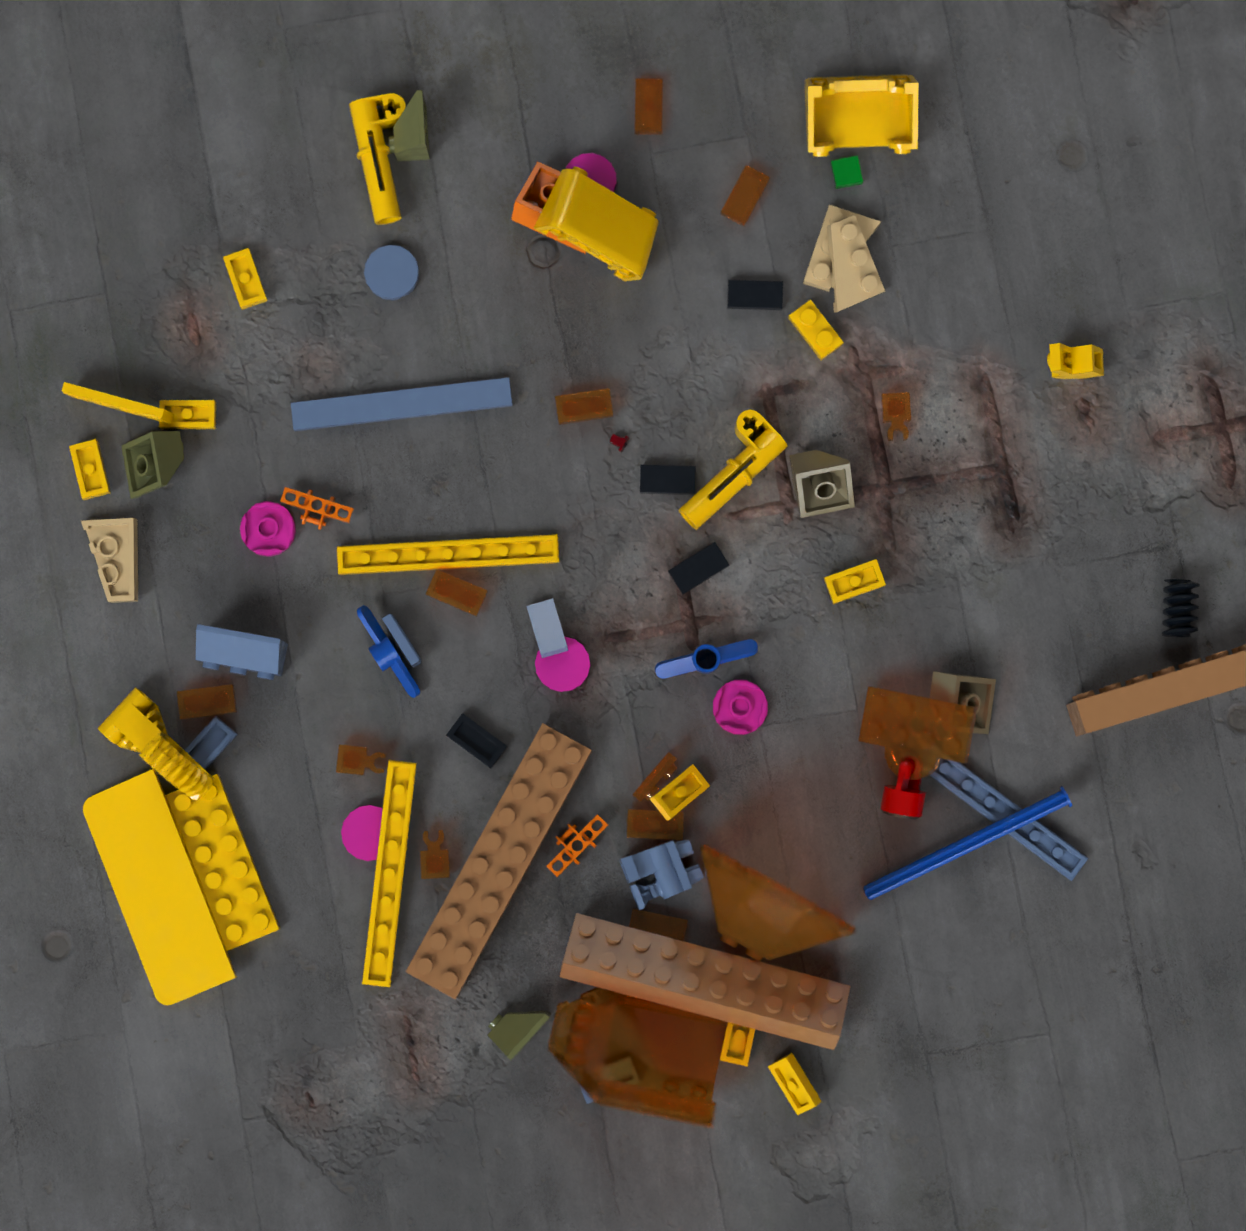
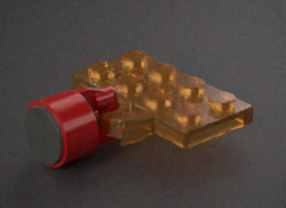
(915, 738)

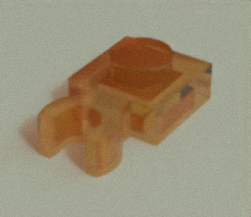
(896, 410)
(355, 760)
(434, 861)

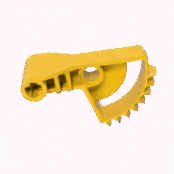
(140, 728)

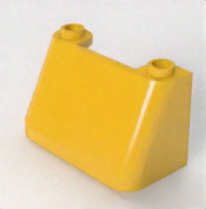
(861, 113)
(599, 223)

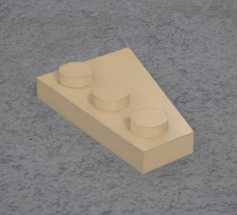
(852, 265)
(820, 266)
(116, 554)

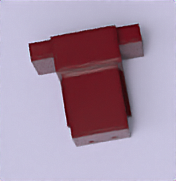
(618, 441)

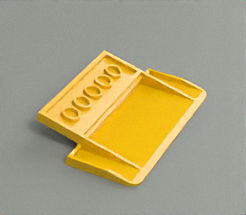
(180, 881)

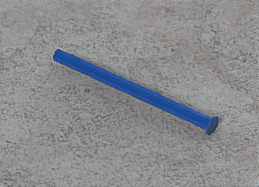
(967, 844)

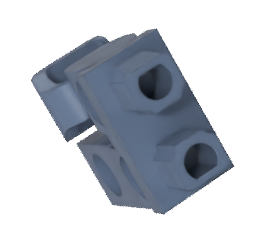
(666, 865)

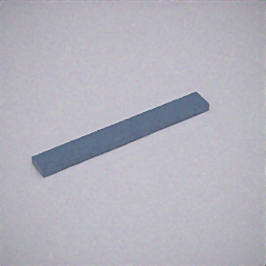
(401, 404)
(996, 806)

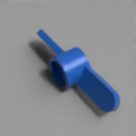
(385, 652)
(688, 663)

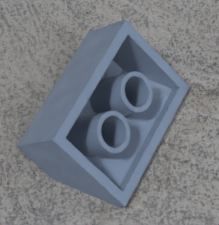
(240, 651)

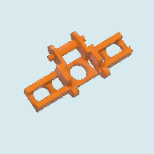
(307, 507)
(569, 847)

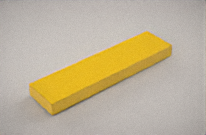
(117, 403)

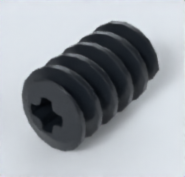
(1180, 608)

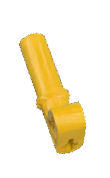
(368, 124)
(760, 451)

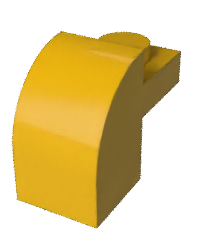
(1075, 362)

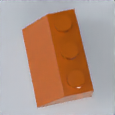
(534, 197)

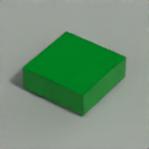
(846, 172)

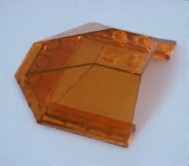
(763, 912)
(640, 1055)

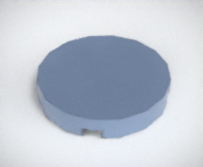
(391, 272)

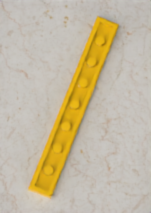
(447, 554)
(389, 873)

